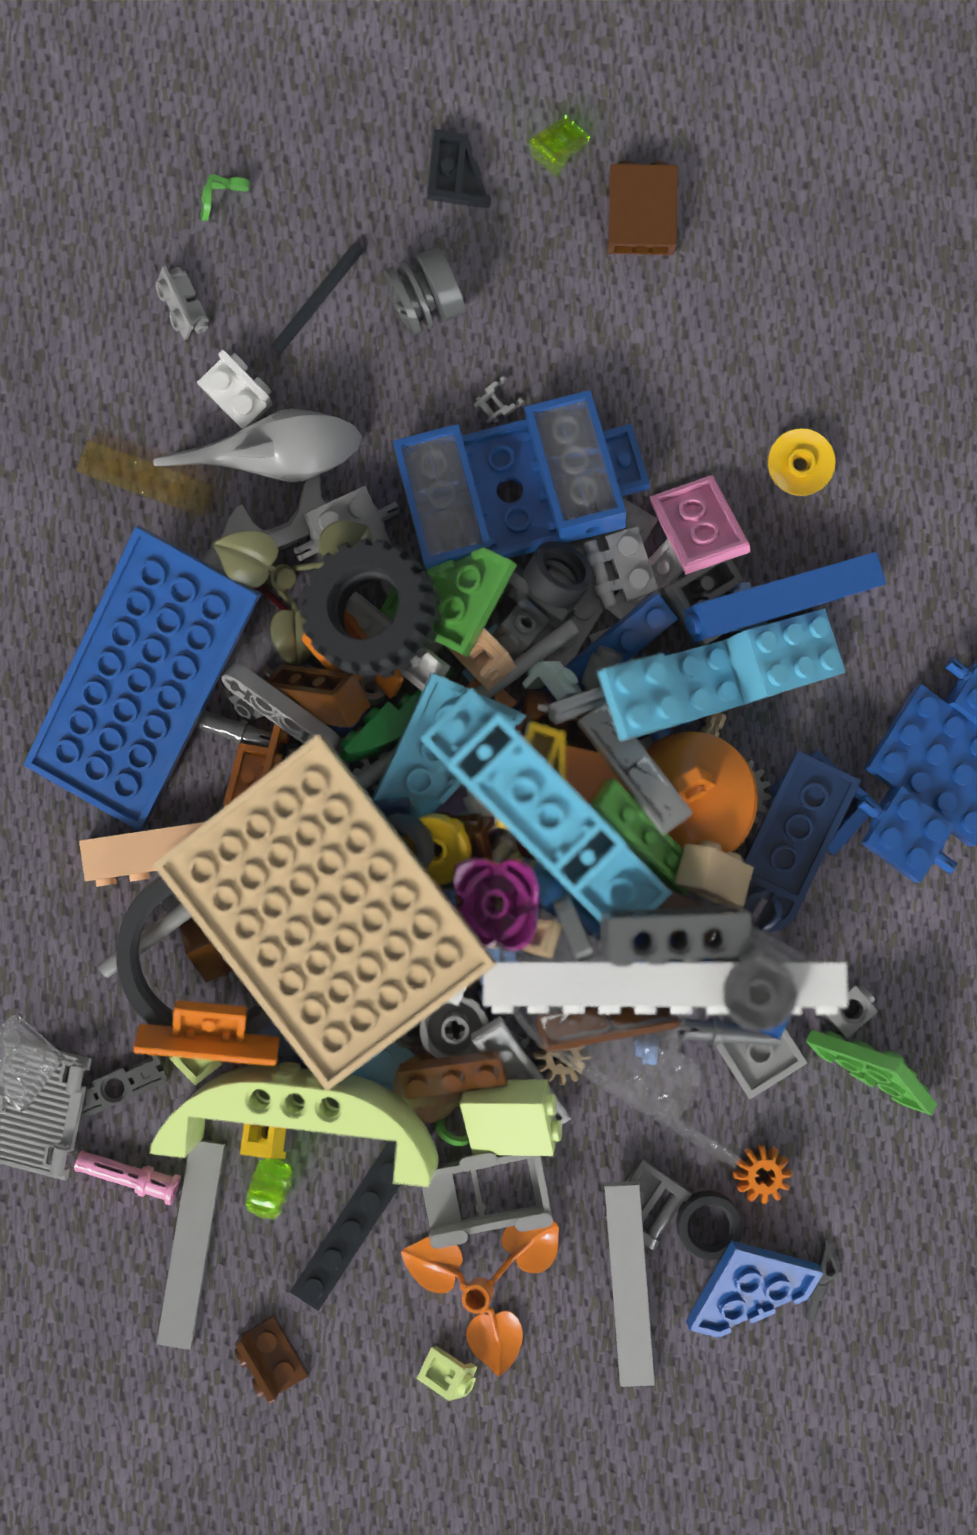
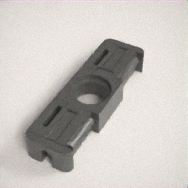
(136, 1080)

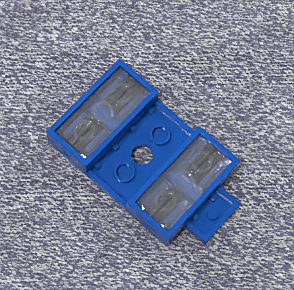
(557, 454)

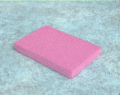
(699, 524)

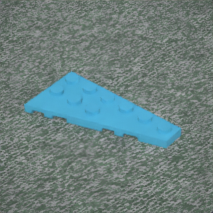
(413, 767)

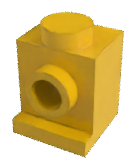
(257, 1144)

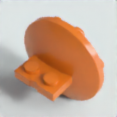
(713, 784)

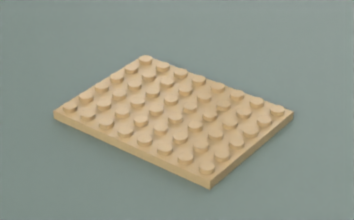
(324, 912)

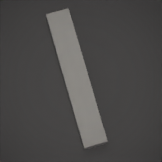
(191, 1245)
(629, 1283)

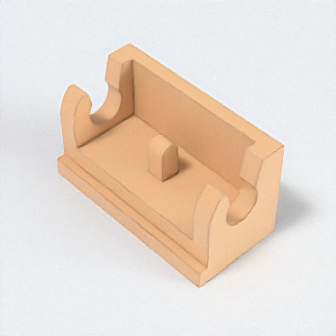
(487, 660)

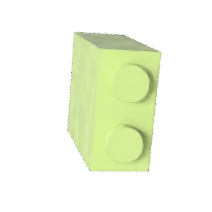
(512, 1119)

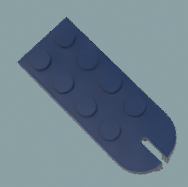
(795, 838)

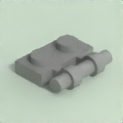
(629, 563)

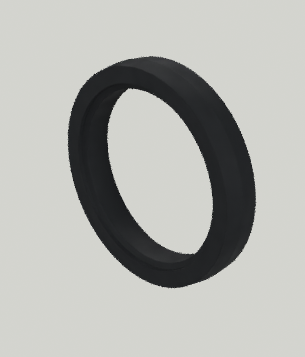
(129, 967)

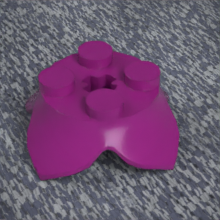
(480, 883)

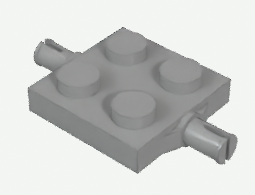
(354, 507)

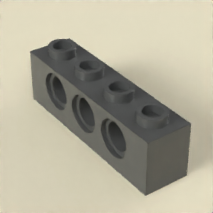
(621, 926)

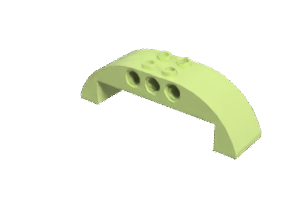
(297, 1100)

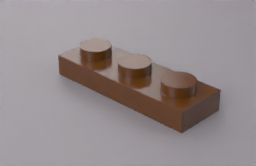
(453, 1074)

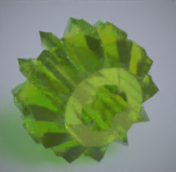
(269, 1188)

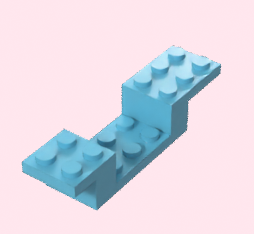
(721, 675)
(542, 809)

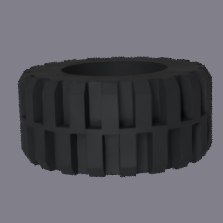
(337, 582)

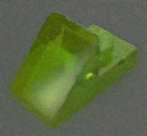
(557, 144)

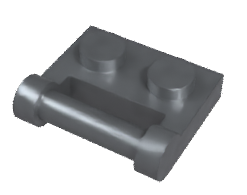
(652, 1185)

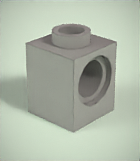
(865, 1010)

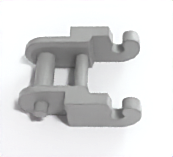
(504, 409)

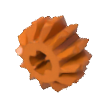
(757, 1186)

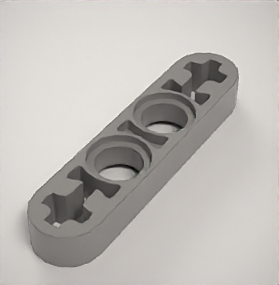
(276, 706)

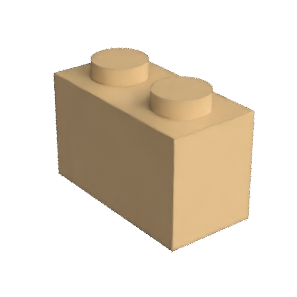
(714, 874)

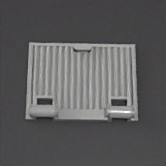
(47, 1123)

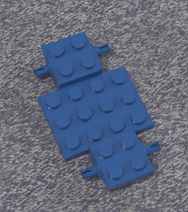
(930, 776)

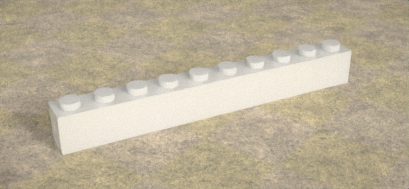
(647, 987)

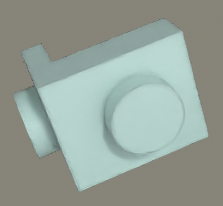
(555, 676)

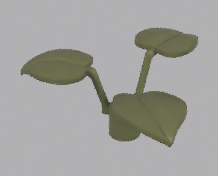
(250, 560)

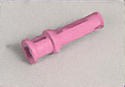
(145, 1184)

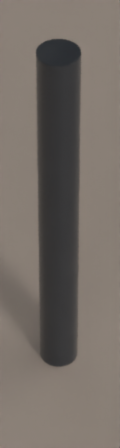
(317, 298)

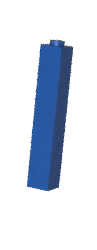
(784, 597)

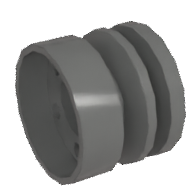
(424, 290)

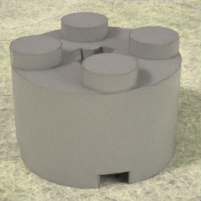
(441, 1040)

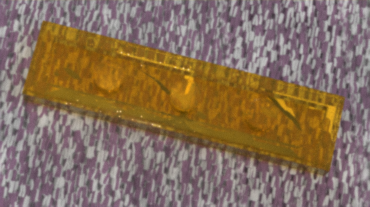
(144, 478)

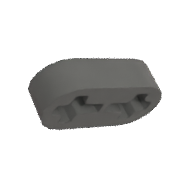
(574, 928)

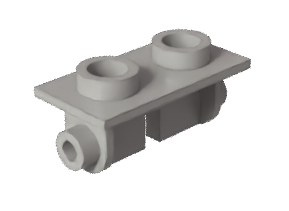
(174, 289)

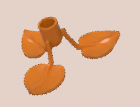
(490, 1336)

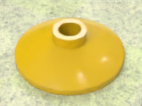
(810, 448)

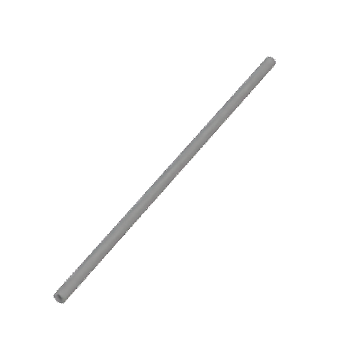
(365, 779)

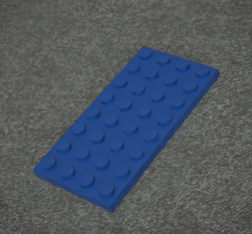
(141, 678)

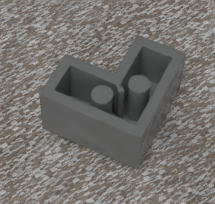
(698, 588)

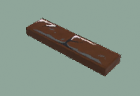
(574, 1030)

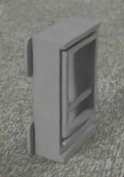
(443, 1207)

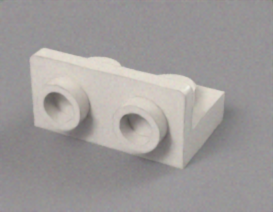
(235, 390)

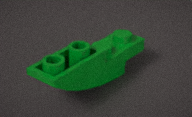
(381, 729)

